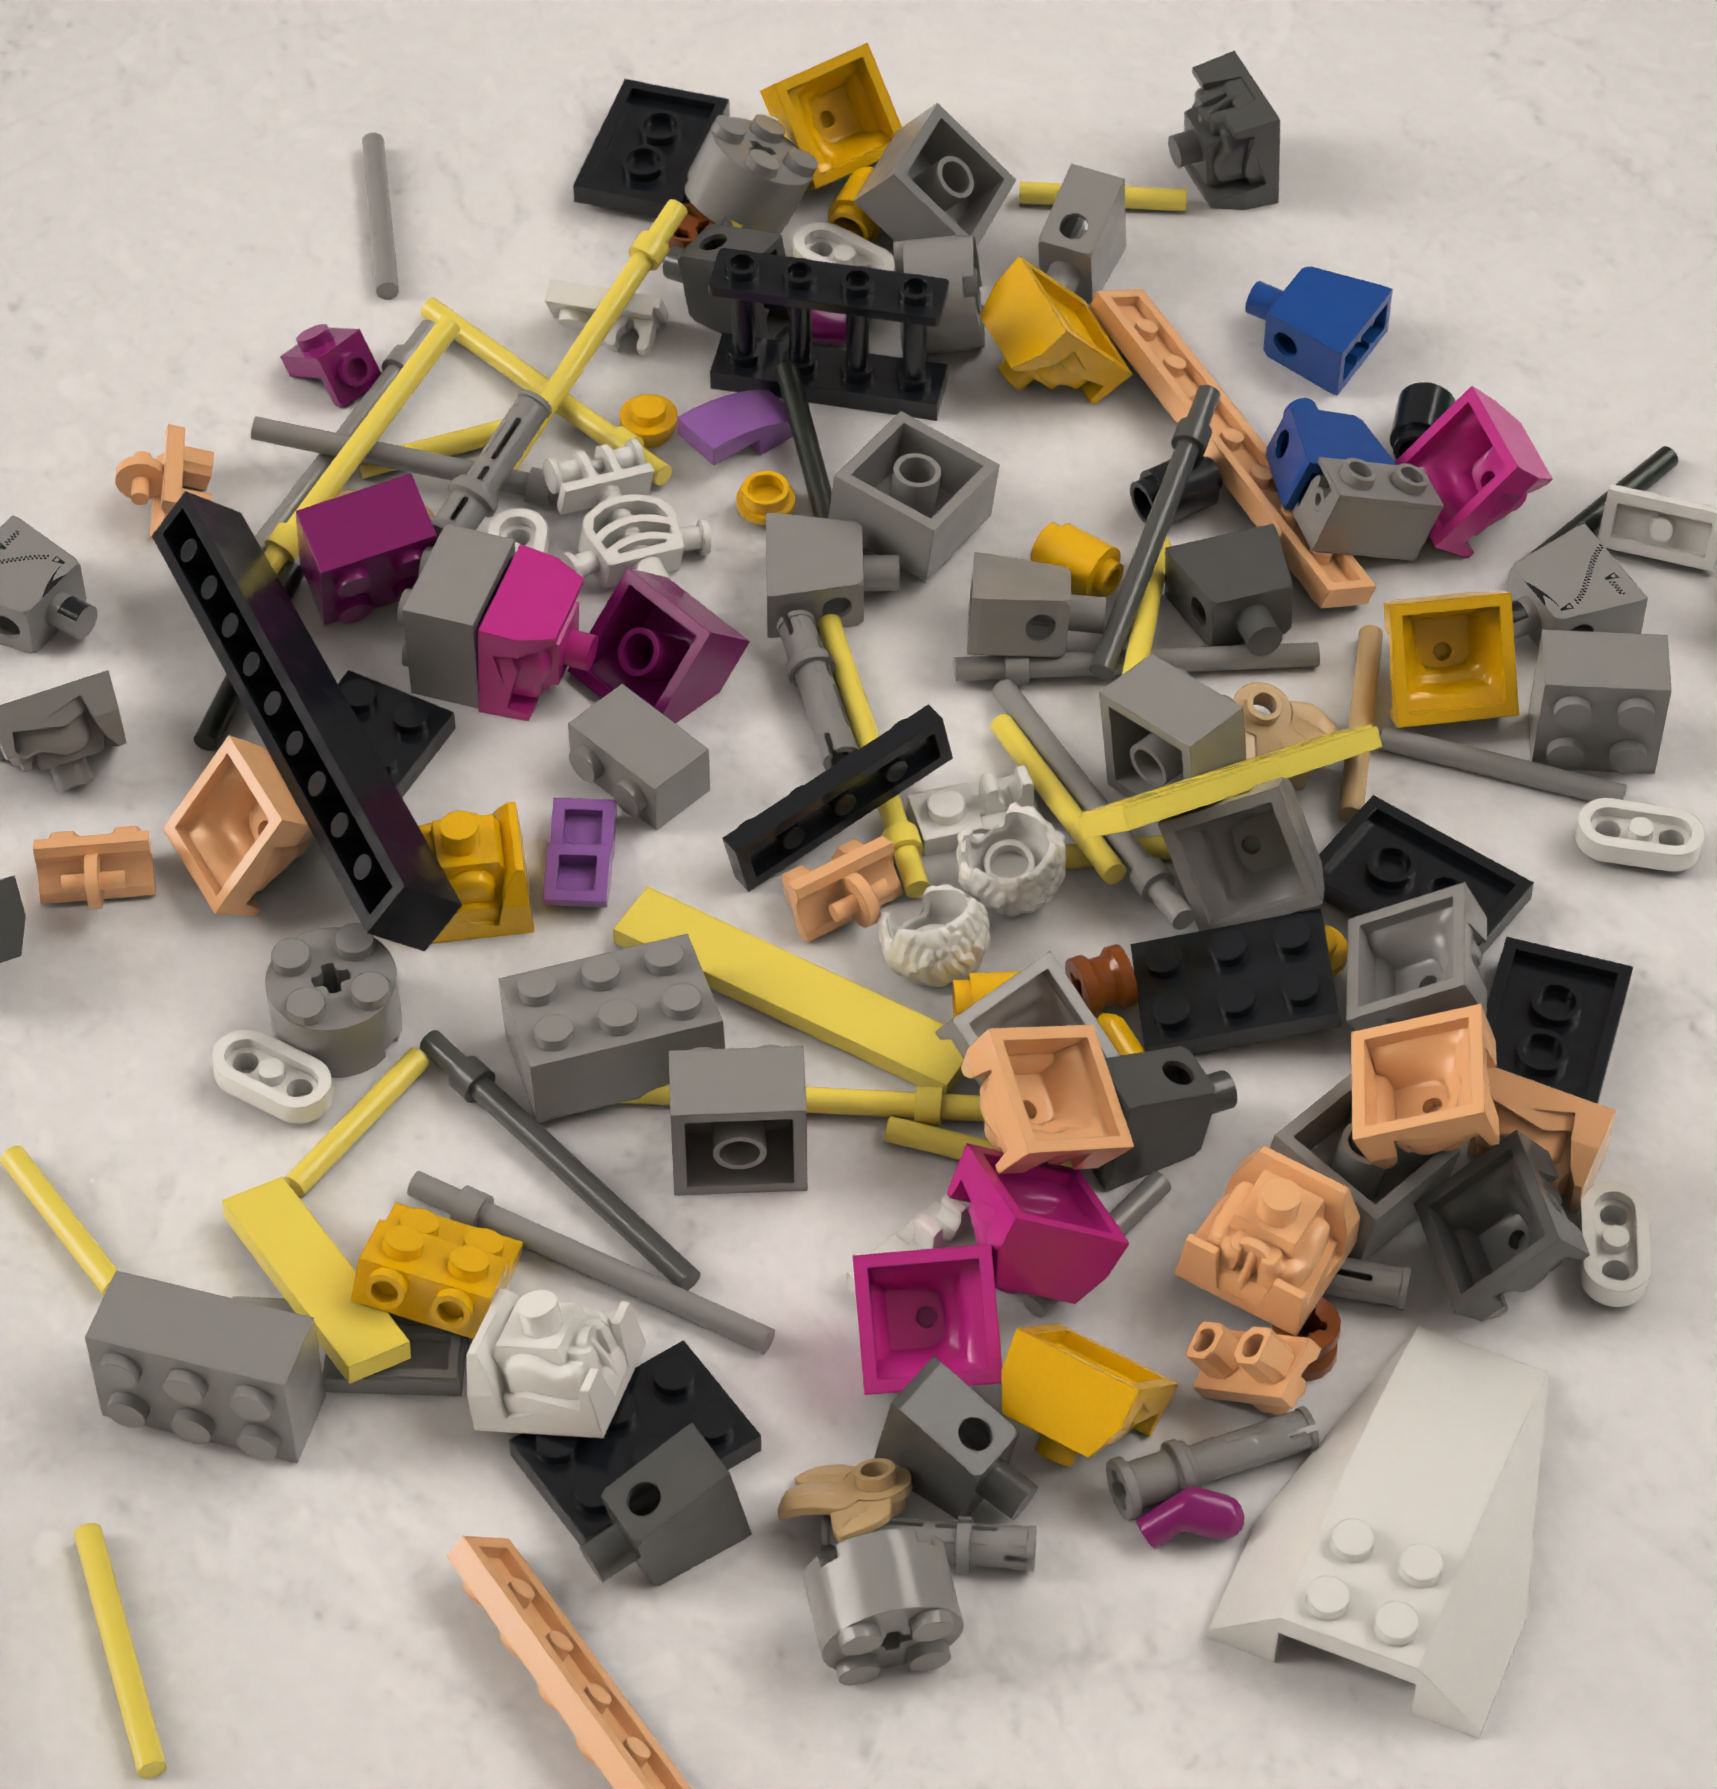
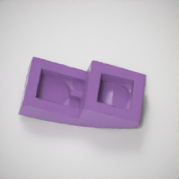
(735, 422)
(580, 852)

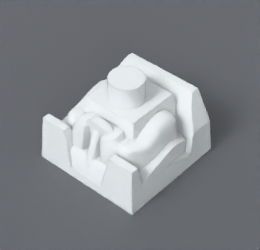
(550, 1365)

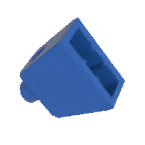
(1322, 324)
(1315, 433)

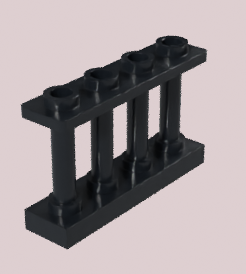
(830, 375)

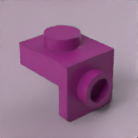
(337, 358)

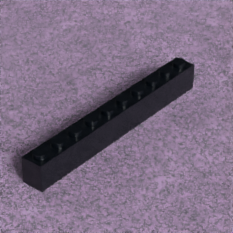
(307, 724)

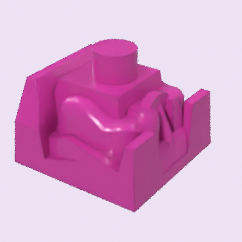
(1477, 466)
(530, 635)
(1042, 1225)
(924, 1308)

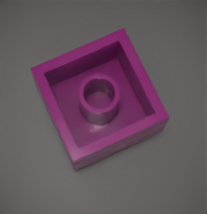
(363, 548)

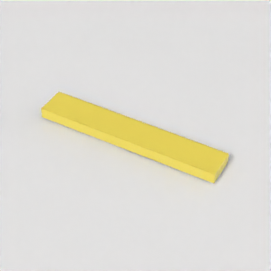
(1227, 781)
(800, 992)

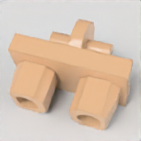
(163, 477)
(94, 866)
(844, 889)
(1251, 1366)

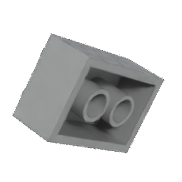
(606, 1024)
(206, 1367)

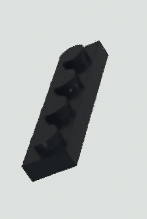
(837, 797)

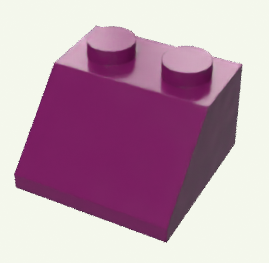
(661, 646)

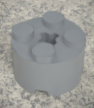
(749, 174)
(958, 262)
(335, 997)
(884, 1605)

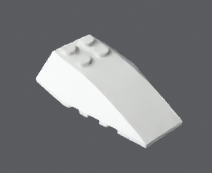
(1407, 1531)

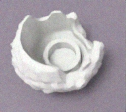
(1014, 863)
(939, 942)

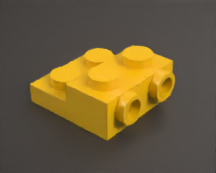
(434, 1269)

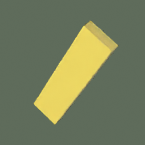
(315, 1279)

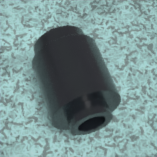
(1415, 412)
(1199, 493)

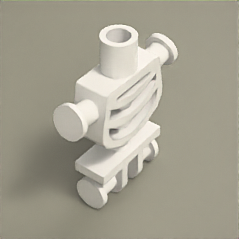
(626, 523)

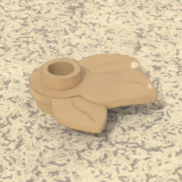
(1286, 725)
(853, 1496)

